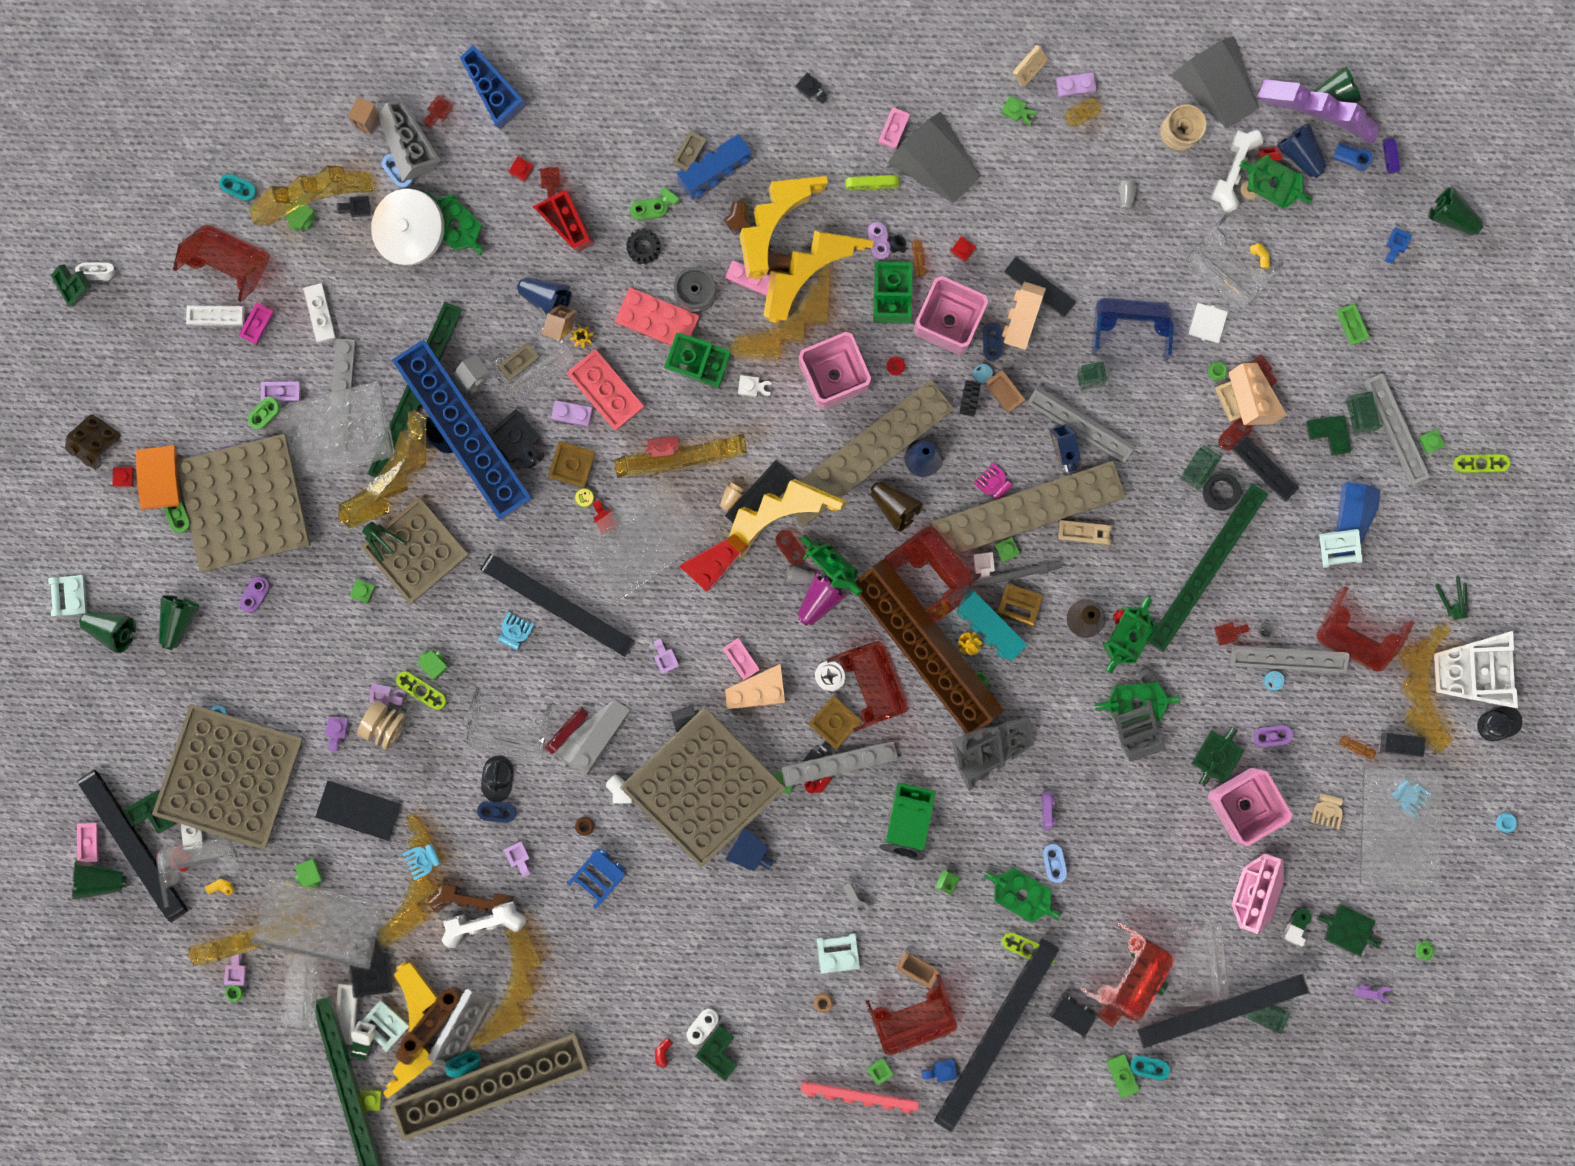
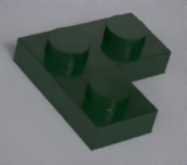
(71, 287)
(1332, 428)
(143, 810)
(712, 1053)

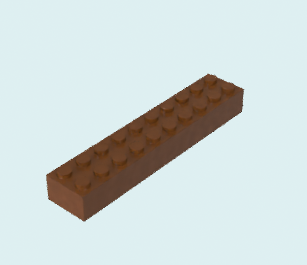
(927, 648)

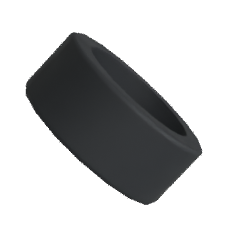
(1207, 492)

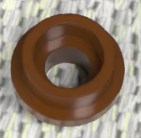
(580, 821)

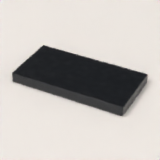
(773, 481)
(358, 810)

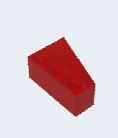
(566, 219)
(713, 563)

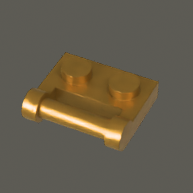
(1021, 599)

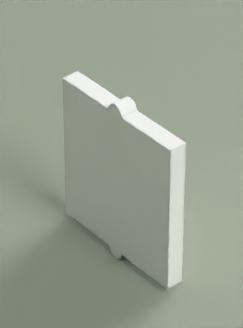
(1208, 323)

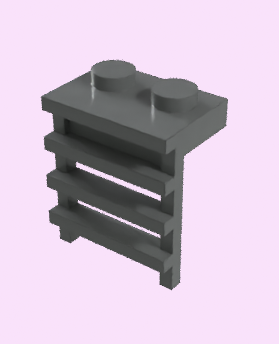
(1140, 741)

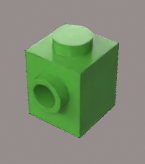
(301, 218)
(433, 664)
(309, 874)

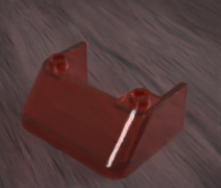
(224, 253)
(932, 548)
(1363, 650)
(876, 682)
(1140, 980)
(915, 1023)

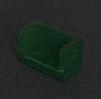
(1092, 376)
(1363, 413)
(1200, 467)
(1270, 1017)

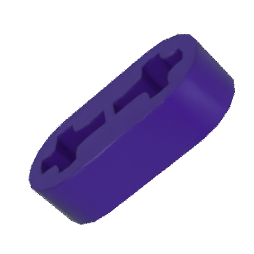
(1391, 155)

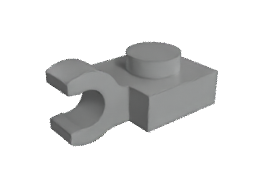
(852, 893)

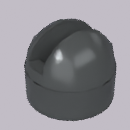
(1263, 634)
(1146, 675)

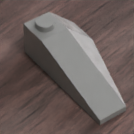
(592, 737)

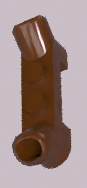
(738, 220)
(448, 893)
(428, 1025)

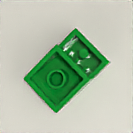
(892, 292)
(697, 360)

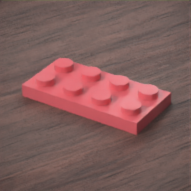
(655, 317)
(605, 390)

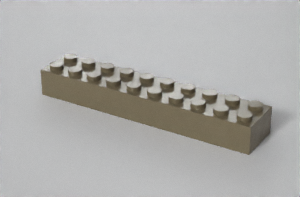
(877, 445)
(1031, 509)
(489, 1086)

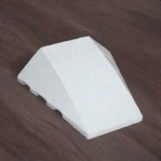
(1479, 671)

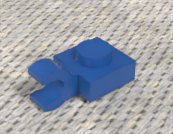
(1397, 242)
(943, 1071)

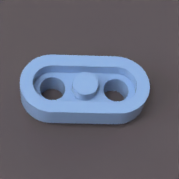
(394, 173)
(1054, 863)

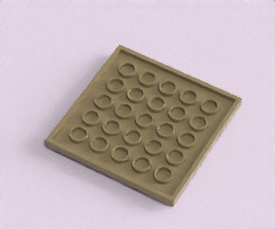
(243, 503)
(227, 776)
(702, 787)

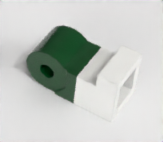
(1296, 926)
(362, 1041)

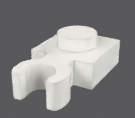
(750, 386)
(983, 564)

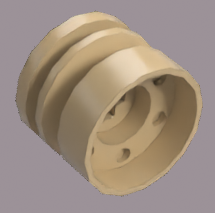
(1188, 119)
(384, 726)

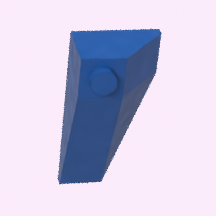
(1357, 510)

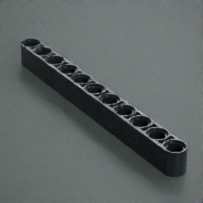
(996, 1035)

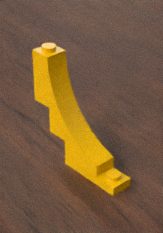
(784, 198)
(824, 250)
(797, 498)
(419, 997)

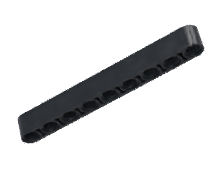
(557, 605)
(130, 843)
(1223, 1011)

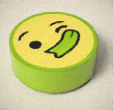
(584, 497)

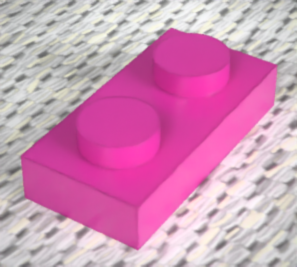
(256, 323)

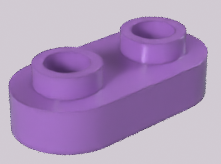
(255, 595)
(1272, 737)
(1048, 802)

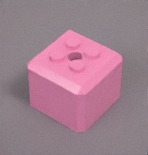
(953, 300)
(836, 354)
(1265, 811)

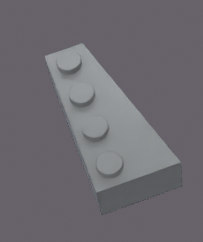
(407, 141)

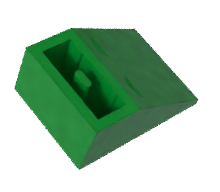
(910, 816)

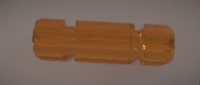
(918, 257)
(1357, 747)

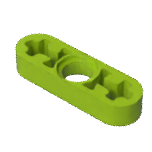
(872, 182)
(1467, 459)
(412, 678)
(1013, 947)

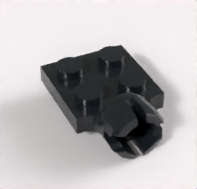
(517, 439)
(372, 980)

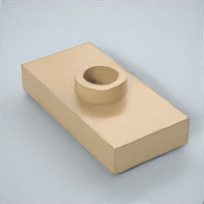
(1030, 66)
(1228, 401)

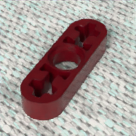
(566, 730)

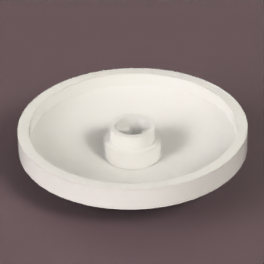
(407, 227)

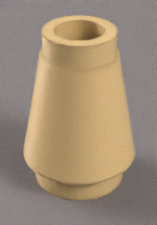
(731, 496)

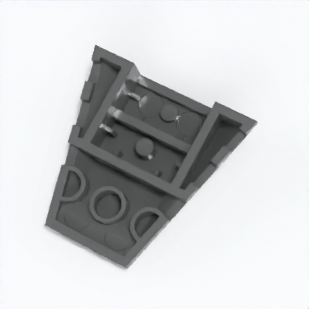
(1219, 82)
(936, 159)
(989, 748)

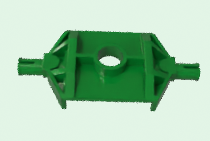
(1288, 183)
(469, 231)
(833, 564)
(1119, 646)
(1121, 698)
(1038, 896)

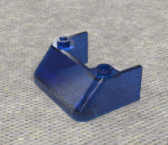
(1109, 310)

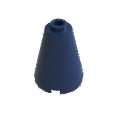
(1304, 151)
(544, 293)
(921, 464)

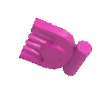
(995, 484)

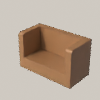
(364, 115)
(559, 322)
(1005, 392)
(917, 969)

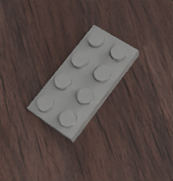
(461, 1026)

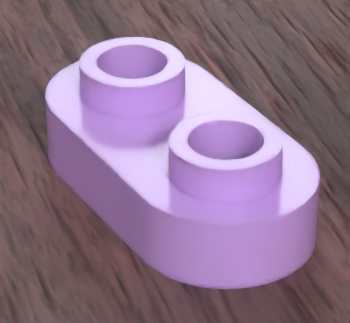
(879, 240)

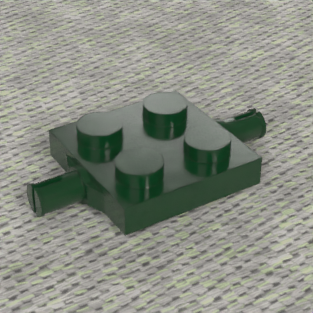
(1217, 756)
(1349, 930)

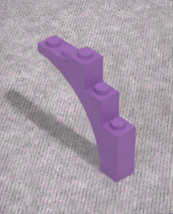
(1321, 105)

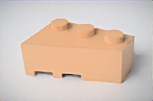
(1023, 315)
(1255, 396)
(757, 691)

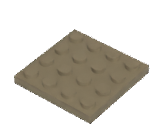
(427, 556)

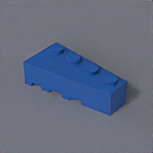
(497, 94)

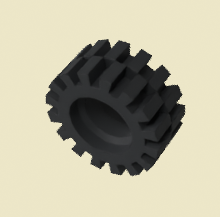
(643, 257)
(970, 398)

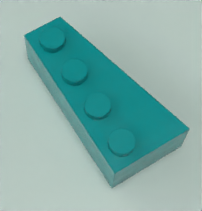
(990, 626)

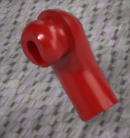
(817, 786)
(660, 1053)

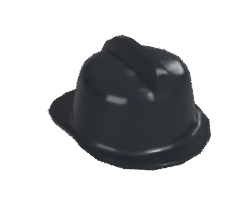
(434, 438)
(1499, 723)
(497, 778)
(902, 850)

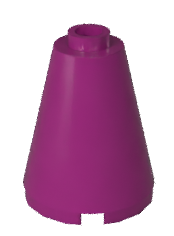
(819, 600)

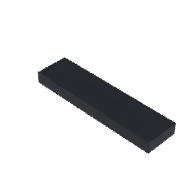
(1052, 297)
(1264, 468)

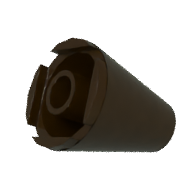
(895, 505)
(1080, 623)

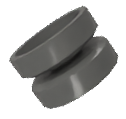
(683, 289)

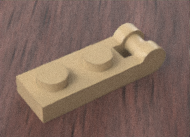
(1084, 532)

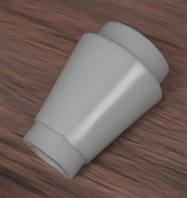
(1127, 193)
(798, 576)

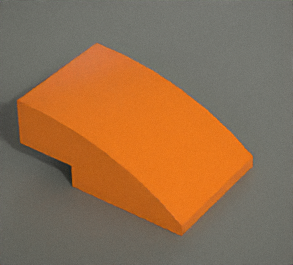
(158, 477)

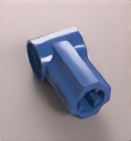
(1350, 156)

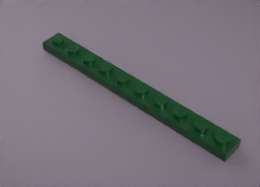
(437, 342)
(1207, 567)
(346, 1083)

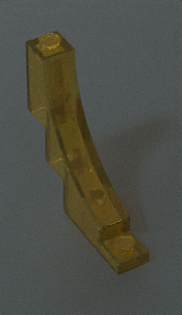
(811, 312)
(693, 456)
(392, 480)
(410, 913)
(509, 1012)

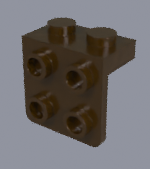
(91, 441)

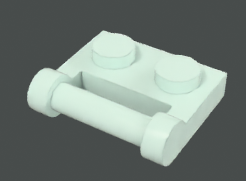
(1340, 542)
(74, 595)
(838, 960)
(389, 1022)

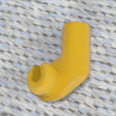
(1263, 253)
(221, 885)

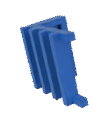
(613, 871)

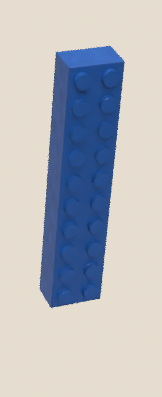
(461, 430)

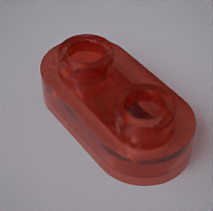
(1233, 434)
(790, 548)

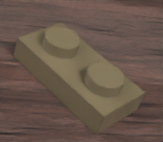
(689, 151)
(518, 361)

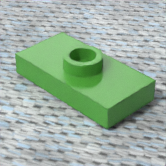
(1122, 1076)

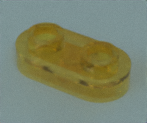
(1083, 112)

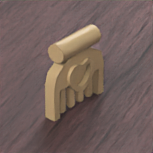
(1328, 809)

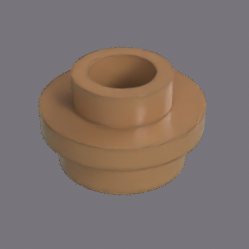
(818, 1007)

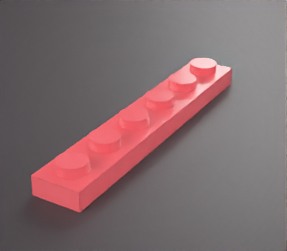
(850, 1096)

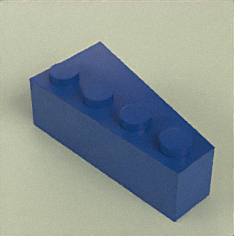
(714, 167)

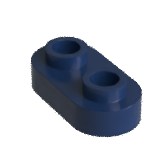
(992, 342)
(496, 812)

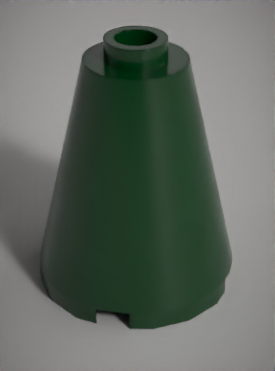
(1341, 87)
(1455, 213)
(175, 620)
(109, 629)
(95, 880)

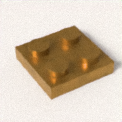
(571, 464)
(834, 722)

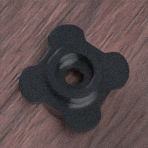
(897, 243)

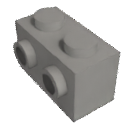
(470, 376)

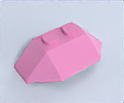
(1258, 892)

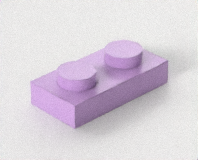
(1075, 85)
(282, 391)
(571, 413)

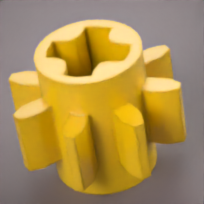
(580, 331)
(969, 643)

